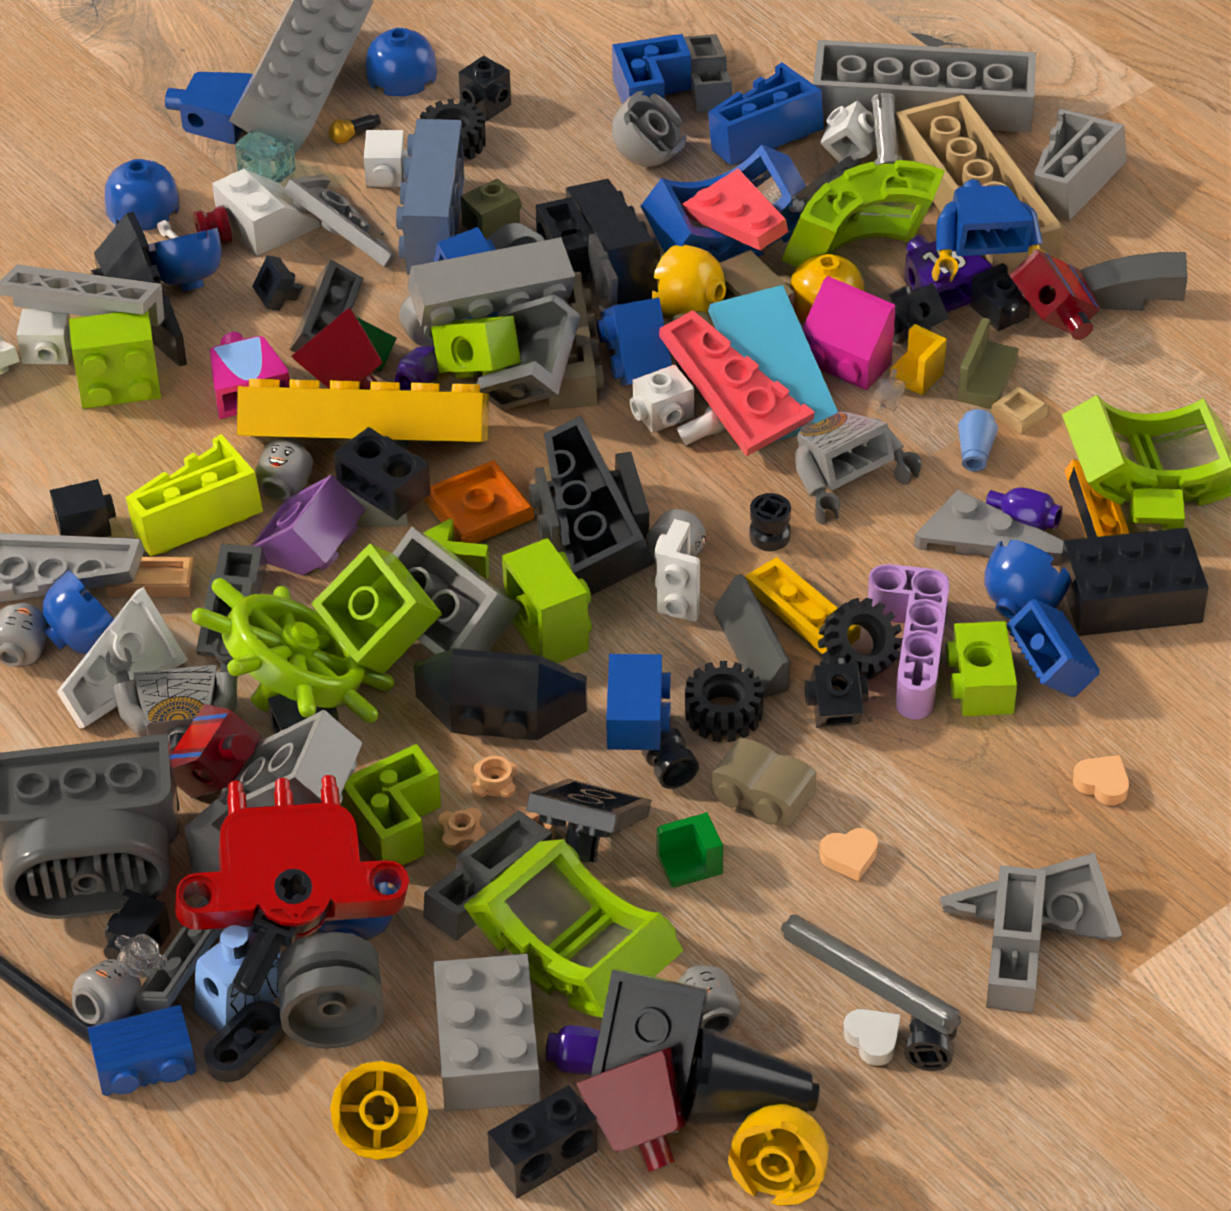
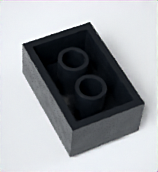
(1134, 581)

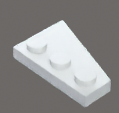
(140, 629)

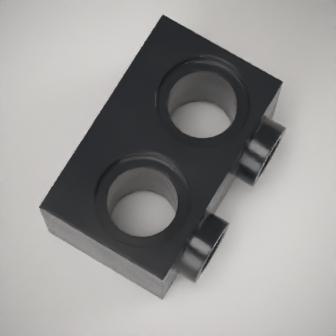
(564, 220)
(382, 473)
(542, 1141)

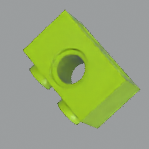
(476, 345)
(983, 668)

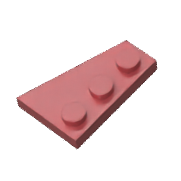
(738, 211)

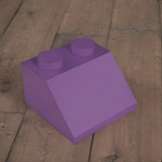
(310, 527)

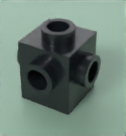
(486, 86)
(918, 307)
(836, 693)

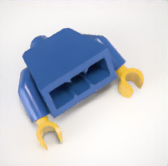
(984, 223)

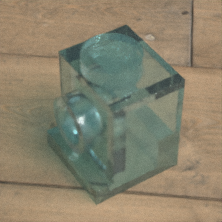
(265, 156)

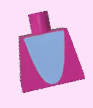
(239, 361)

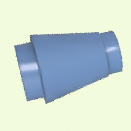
(976, 437)

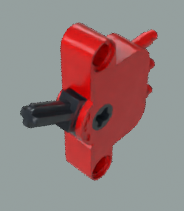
(283, 850)

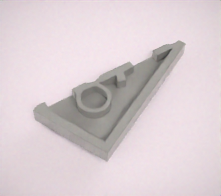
(337, 215)
(978, 527)
(1073, 901)

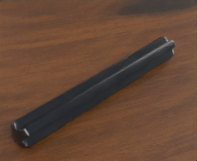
(802, 197)

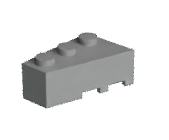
(1078, 161)

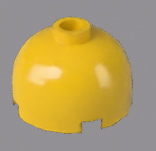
(810, 275)
(688, 281)
(378, 1110)
(779, 1154)

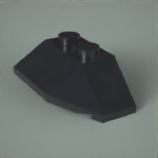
(499, 693)

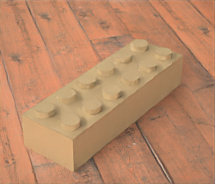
(958, 141)

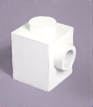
(384, 158)
(44, 337)

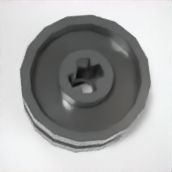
(330, 990)

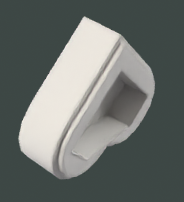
(873, 1034)

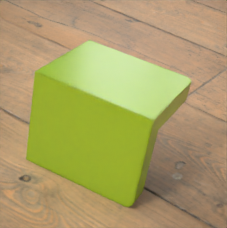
(1157, 507)

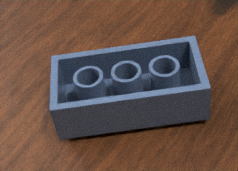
(432, 189)

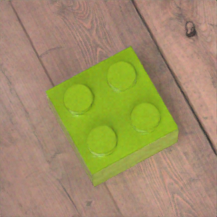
(114, 358)
(552, 600)
(376, 608)

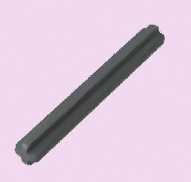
(871, 974)

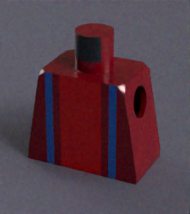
(1065, 305)
(217, 746)

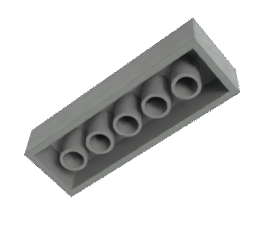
(299, 68)
(993, 81)

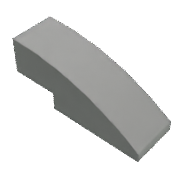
(1016, 939)

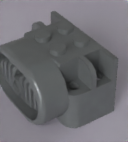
(87, 825)

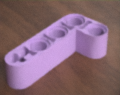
(921, 602)

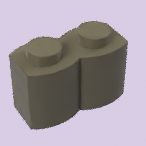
(763, 782)

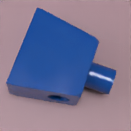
(209, 104)

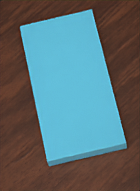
(771, 335)

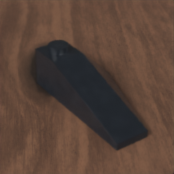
(125, 257)

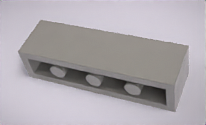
(489, 281)

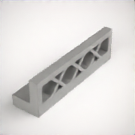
(81, 293)

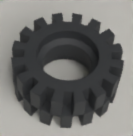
(472, 123)
(875, 623)
(723, 683)

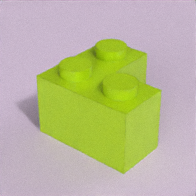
(389, 804)

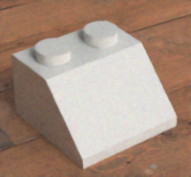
(261, 211)

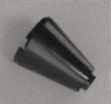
(738, 1079)

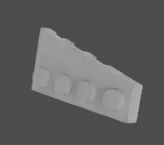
(35, 562)

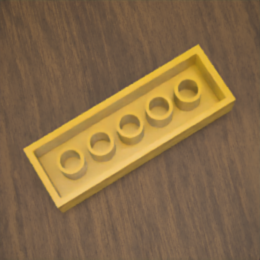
(347, 410)

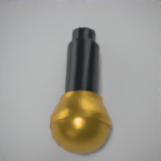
(343, 130)

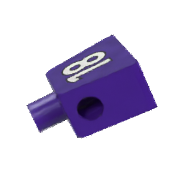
(919, 266)

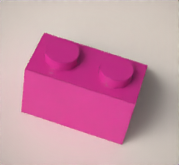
(850, 333)

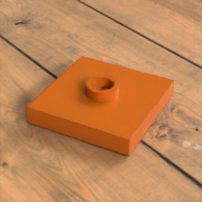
(480, 503)

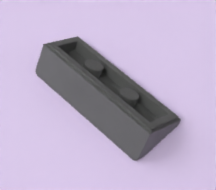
(331, 296)
(753, 636)
(182, 954)

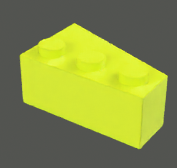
(195, 499)

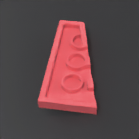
(733, 386)

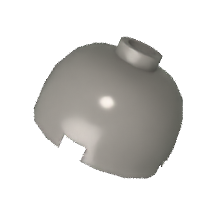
(647, 130)

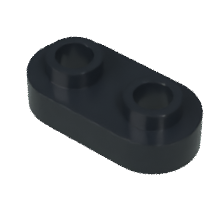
(240, 1042)

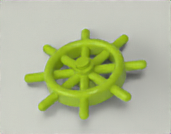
(289, 652)

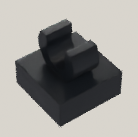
(275, 283)

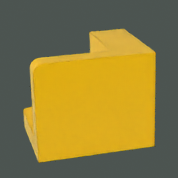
(923, 360)

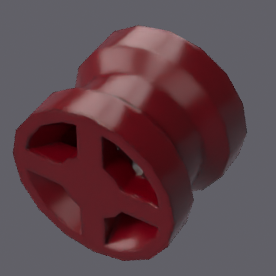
(216, 219)

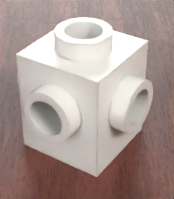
(850, 132)
(662, 399)

